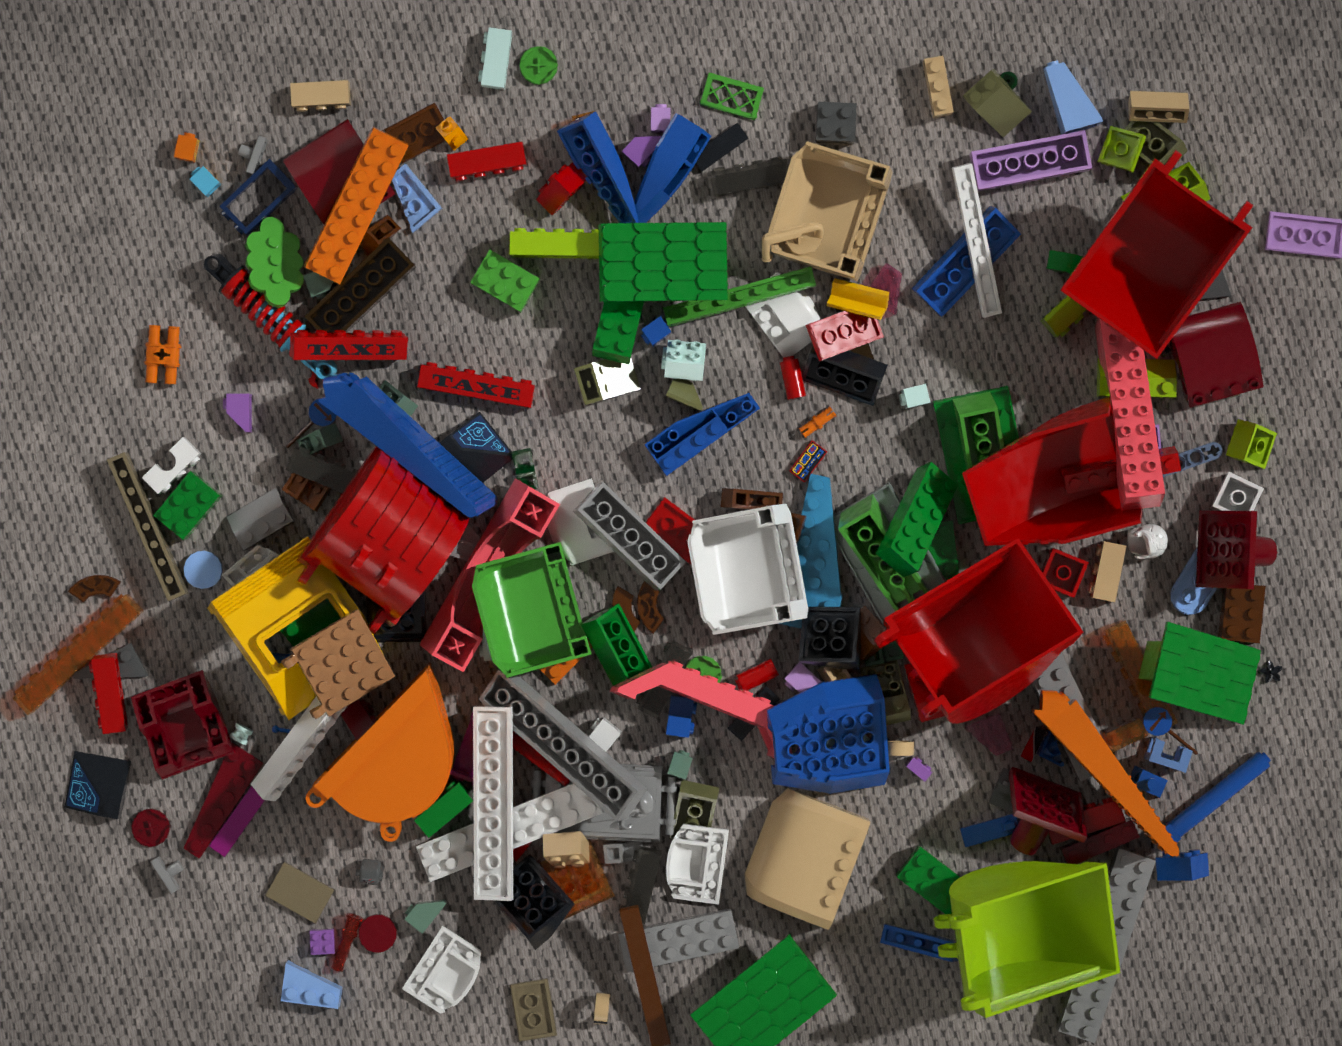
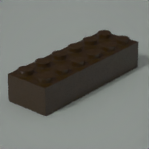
(361, 289)

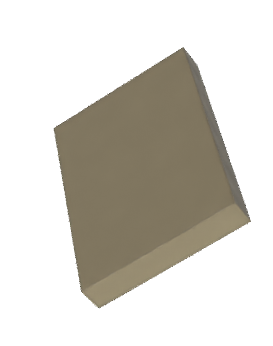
(300, 892)
(533, 1009)

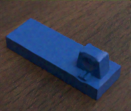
(988, 830)

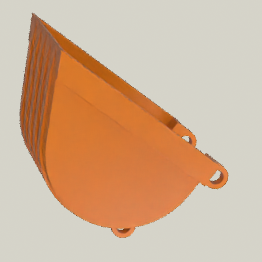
(397, 763)

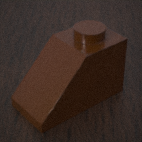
(378, 234)

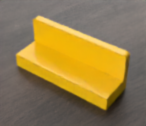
(858, 299)

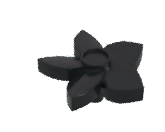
(1271, 672)

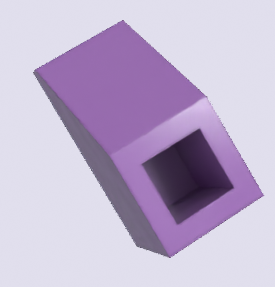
(641, 149)

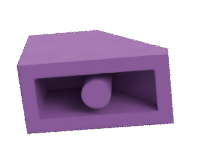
(239, 409)

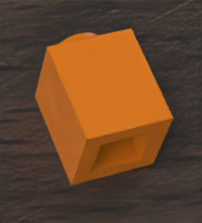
(186, 147)

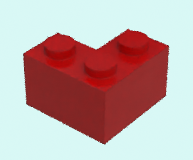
(561, 187)

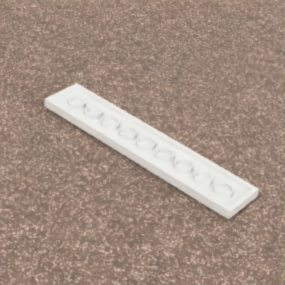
(493, 802)
(530, 821)

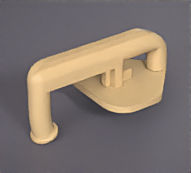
(800, 239)

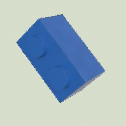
(655, 332)

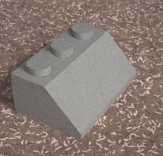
(260, 519)

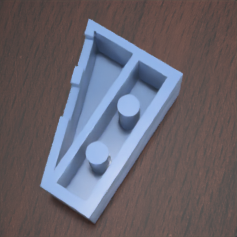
(307, 988)

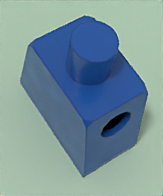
(1148, 781)

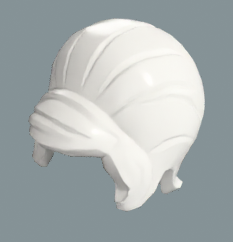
(1147, 541)

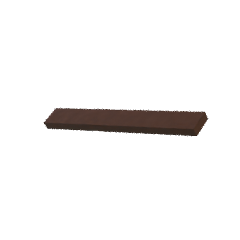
(644, 975)

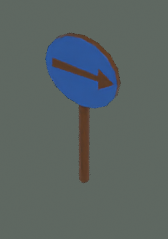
(319, 415)
(1158, 722)

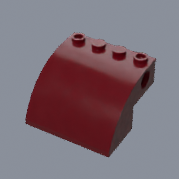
(325, 166)
(1216, 355)
(182, 724)

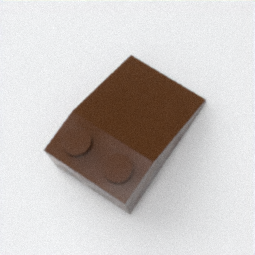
(869, 631)

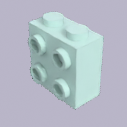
(684, 360)

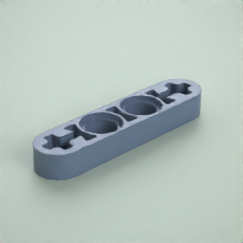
(1187, 463)

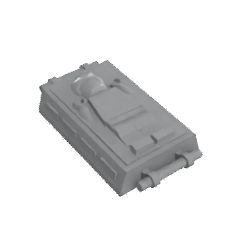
(644, 821)

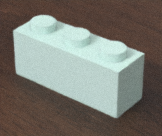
(495, 58)

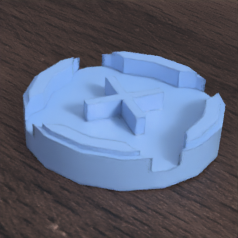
(203, 569)

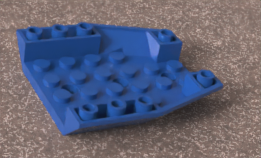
(831, 711)

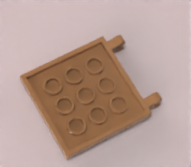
(340, 663)

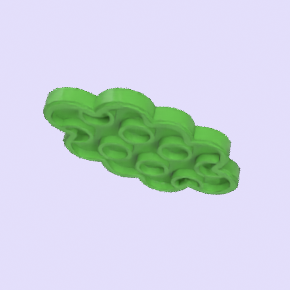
(274, 262)

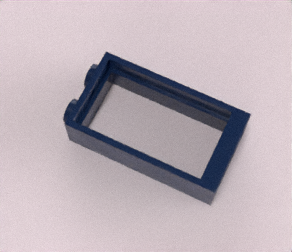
(291, 188)

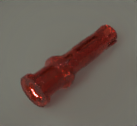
(348, 933)

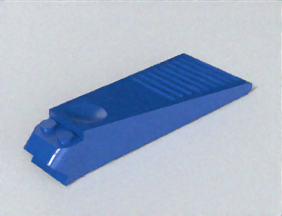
(401, 437)

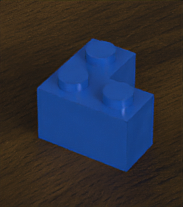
(680, 716)
(1185, 867)

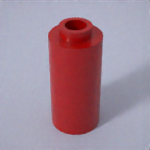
(792, 378)
(756, 675)

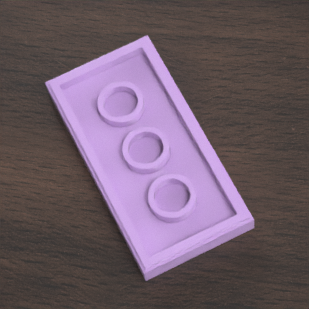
(1304, 235)

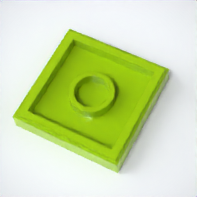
(1121, 149)

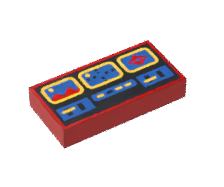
(808, 461)

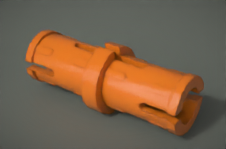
(817, 422)

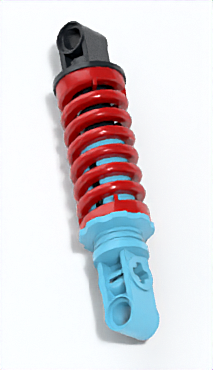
(266, 316)

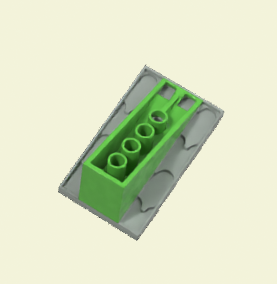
(859, 535)

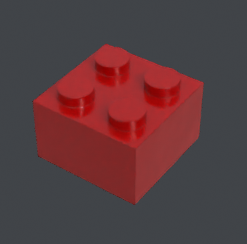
(1064, 571)

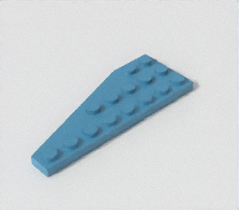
(819, 548)

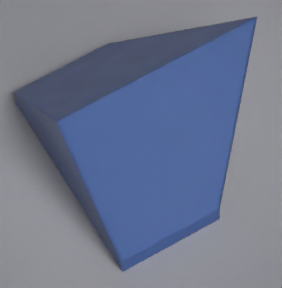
(1050, 750)

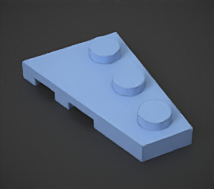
(415, 198)

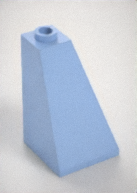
(1070, 103)

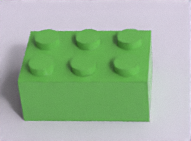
(505, 281)

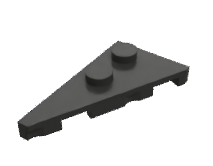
(129, 664)

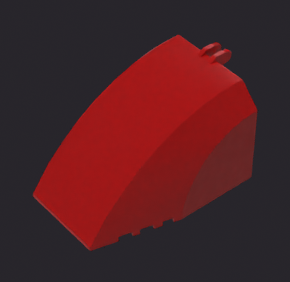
(1022, 487)

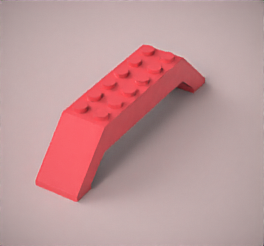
(704, 691)

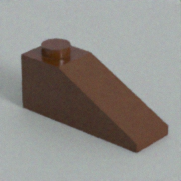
(749, 498)

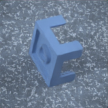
(1180, 760)

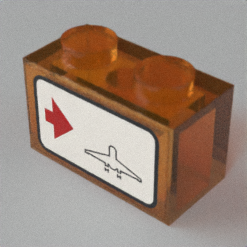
(1125, 734)

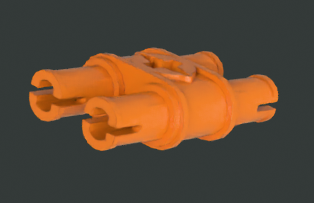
(154, 347)

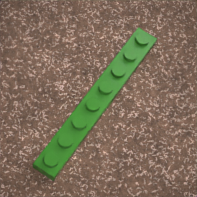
(741, 296)

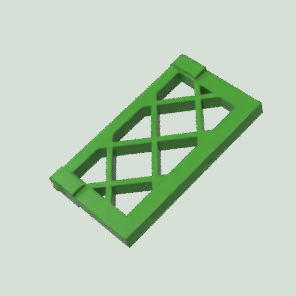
(703, 102)

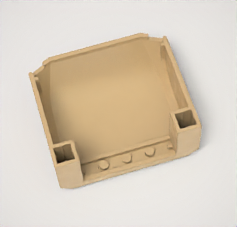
(842, 196)
(805, 857)

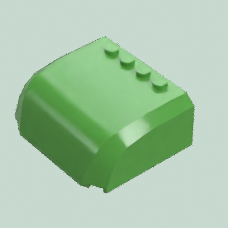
(529, 610)

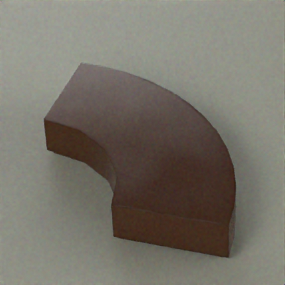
(94, 585)
(625, 600)
(648, 607)

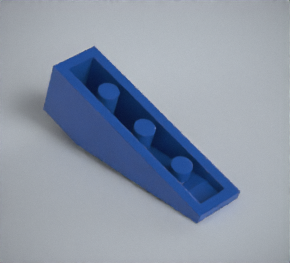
(914, 941)

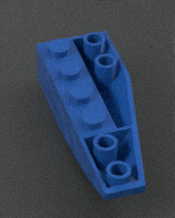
(669, 165)
(696, 432)

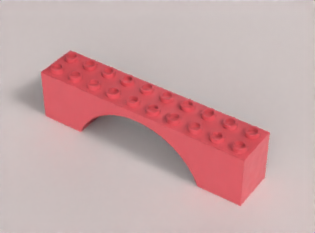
(1136, 442)
(515, 525)

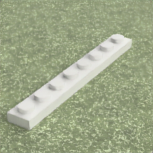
(976, 240)

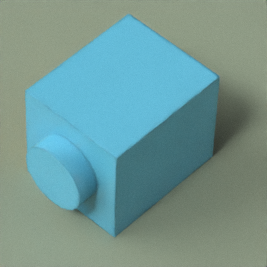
(204, 180)

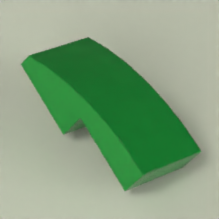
(1062, 261)

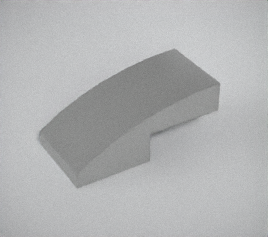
(620, 851)

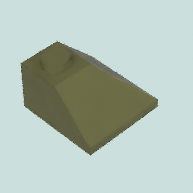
(685, 393)

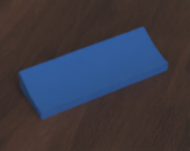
(953, 271)

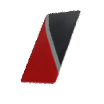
(1033, 744)

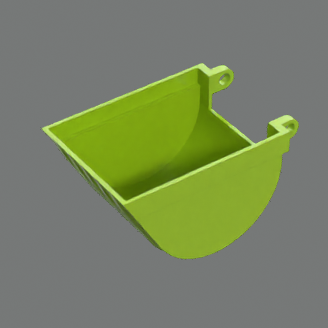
(1029, 932)

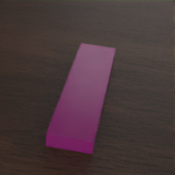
(237, 822)

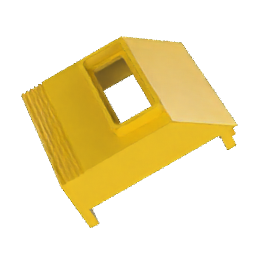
(269, 603)

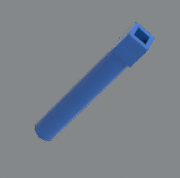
(1217, 795)

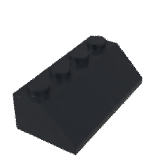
(846, 375)

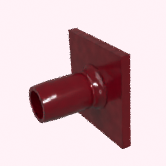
(1231, 549)
(1043, 808)

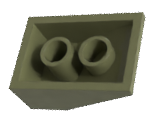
(997, 103)
(1159, 141)
(695, 805)

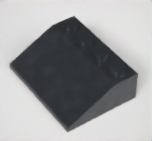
(536, 903)

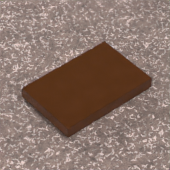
(418, 131)

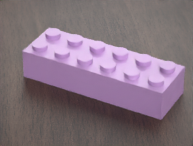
(1031, 160)

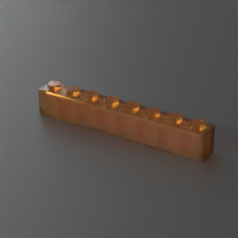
(78, 654)

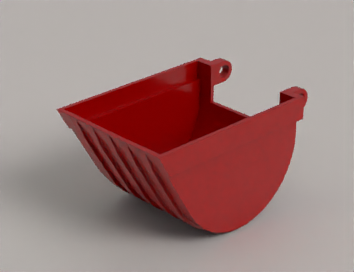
(1155, 258)
(385, 536)
(982, 634)

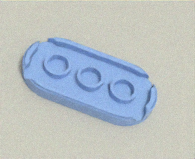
(1185, 592)

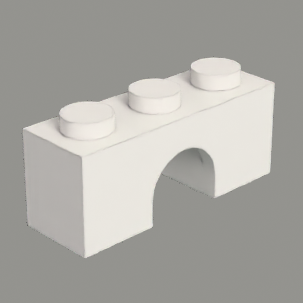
(185, 456)

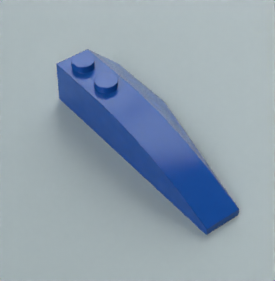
(597, 157)

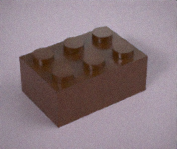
(1242, 614)

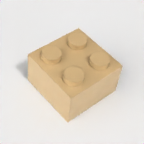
(566, 849)

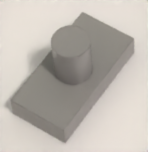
(254, 154)
(167, 873)

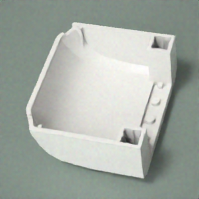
(747, 569)

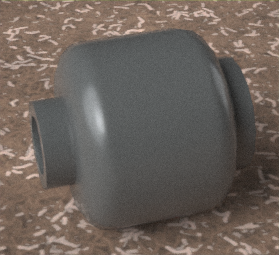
(370, 871)

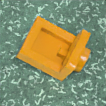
(451, 133)

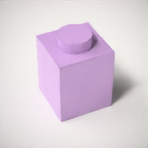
(660, 118)

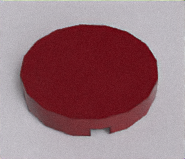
(150, 827)
(377, 933)

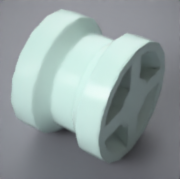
(241, 733)

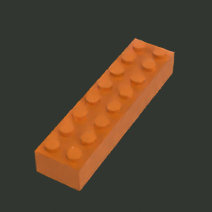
(356, 205)

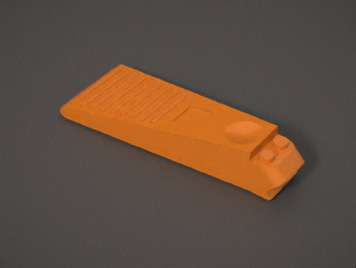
(1084, 742)

